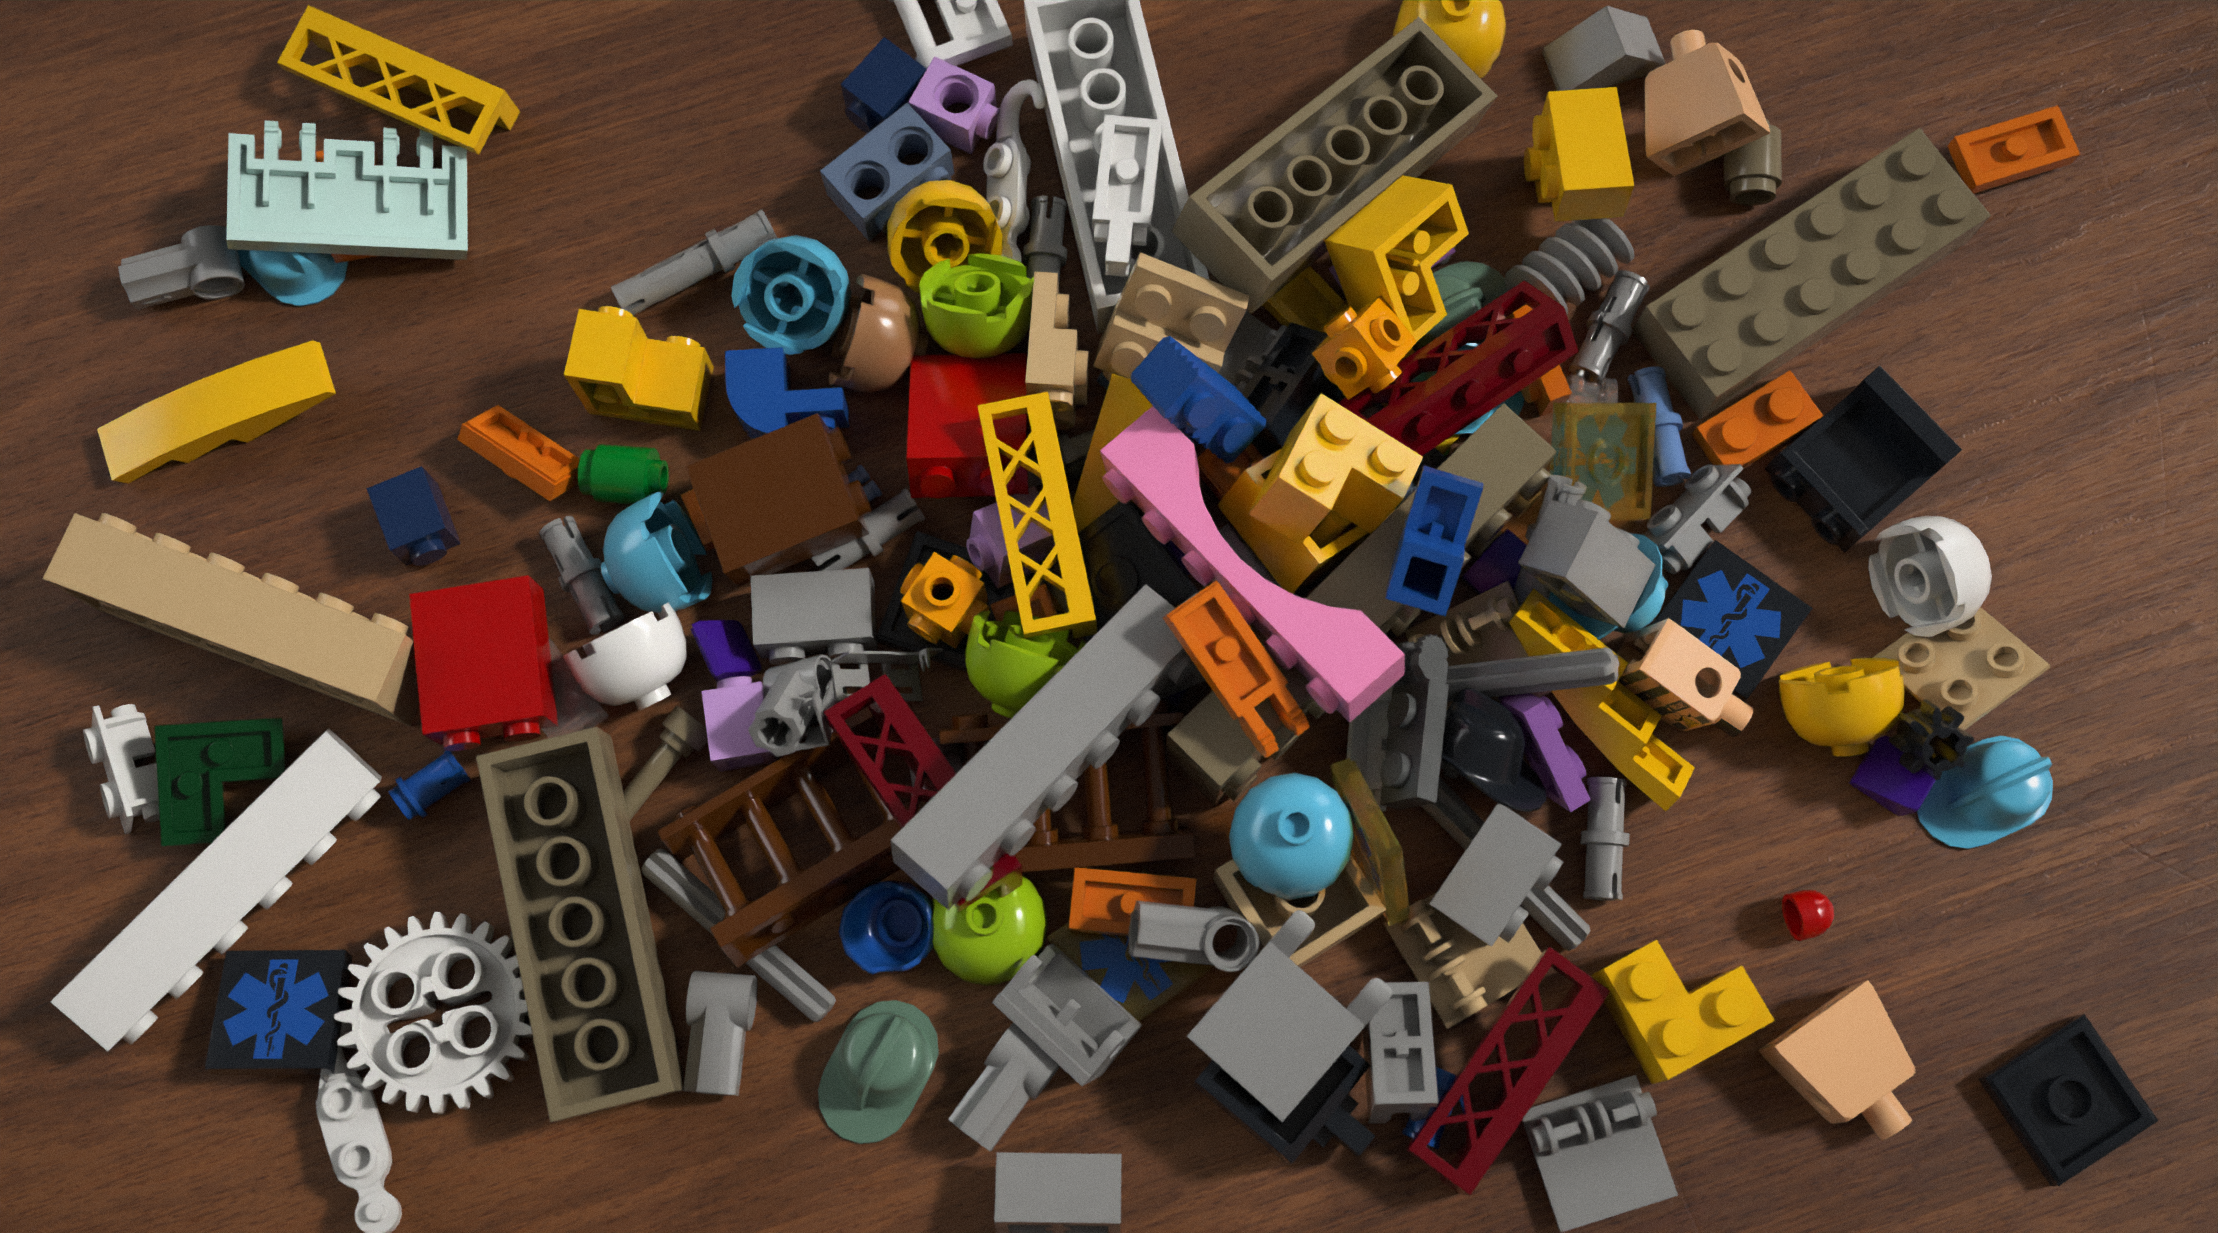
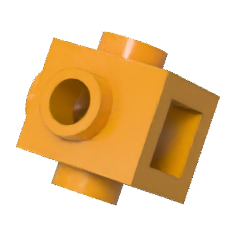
(1364, 348)
(943, 618)

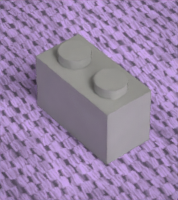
(1587, 561)
(813, 614)
(1496, 876)

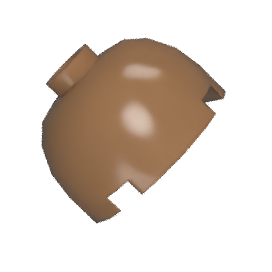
(877, 338)

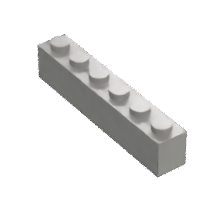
(1043, 752)

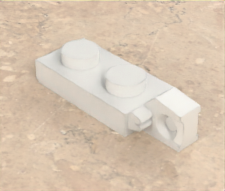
(1125, 187)

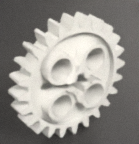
(451, 1065)

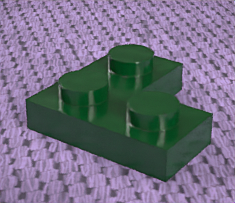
(196, 761)

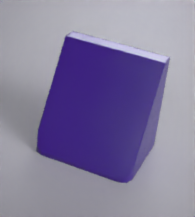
(1497, 564)
(726, 648)
(1890, 782)

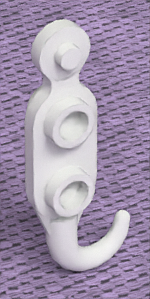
(1008, 167)
(357, 1144)

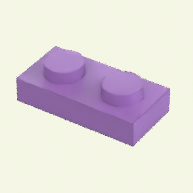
(1545, 750)

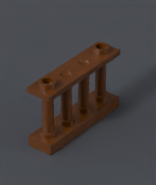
(1100, 837)
(801, 893)

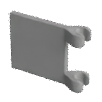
(1280, 1026)

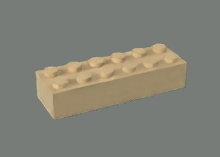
(239, 615)

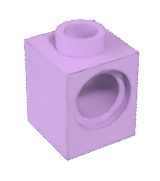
(948, 84)
(987, 542)
(728, 717)

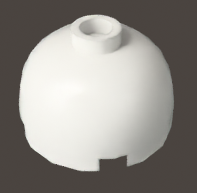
(1930, 574)
(632, 660)

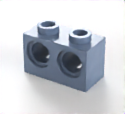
(876, 163)

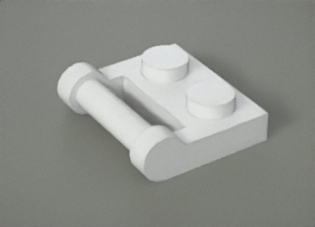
(973, 26)

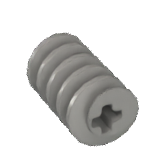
(1574, 260)

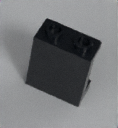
(1861, 460)

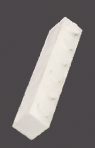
(217, 890)

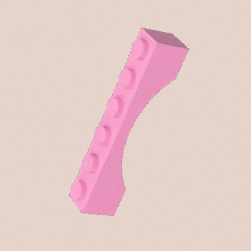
(1332, 647)

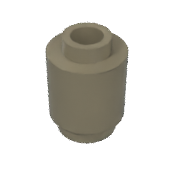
(1754, 170)

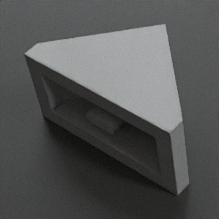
(1603, 51)

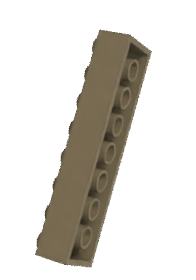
(1510, 464)

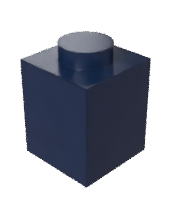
(880, 85)
(414, 517)

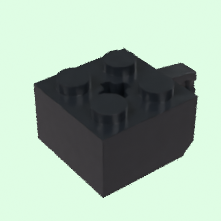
(1317, 1117)

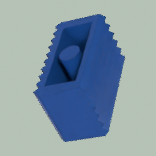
(1198, 400)

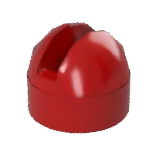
(1807, 913)

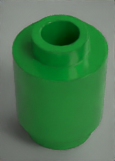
(621, 473)

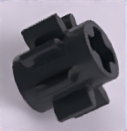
(1931, 739)

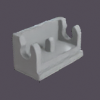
(1067, 1014)
(1401, 1055)
(1057, 1193)

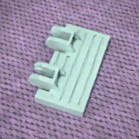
(347, 199)

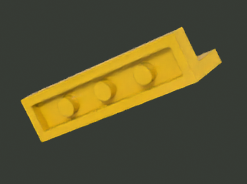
(399, 68)
(1060, 512)

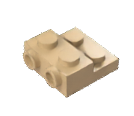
(1164, 303)
(1053, 352)

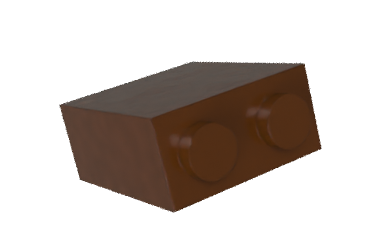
(779, 499)

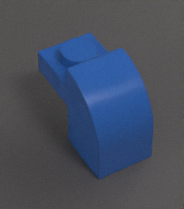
(762, 394)
(1433, 541)

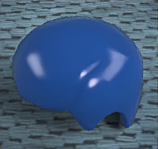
(887, 927)

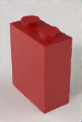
(945, 427)
(483, 662)

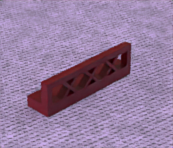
(1474, 379)
(921, 755)
(1525, 1083)

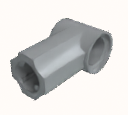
(195, 267)
(781, 717)
(1188, 933)
(719, 1013)
(1013, 1075)

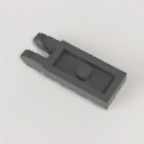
(1416, 726)

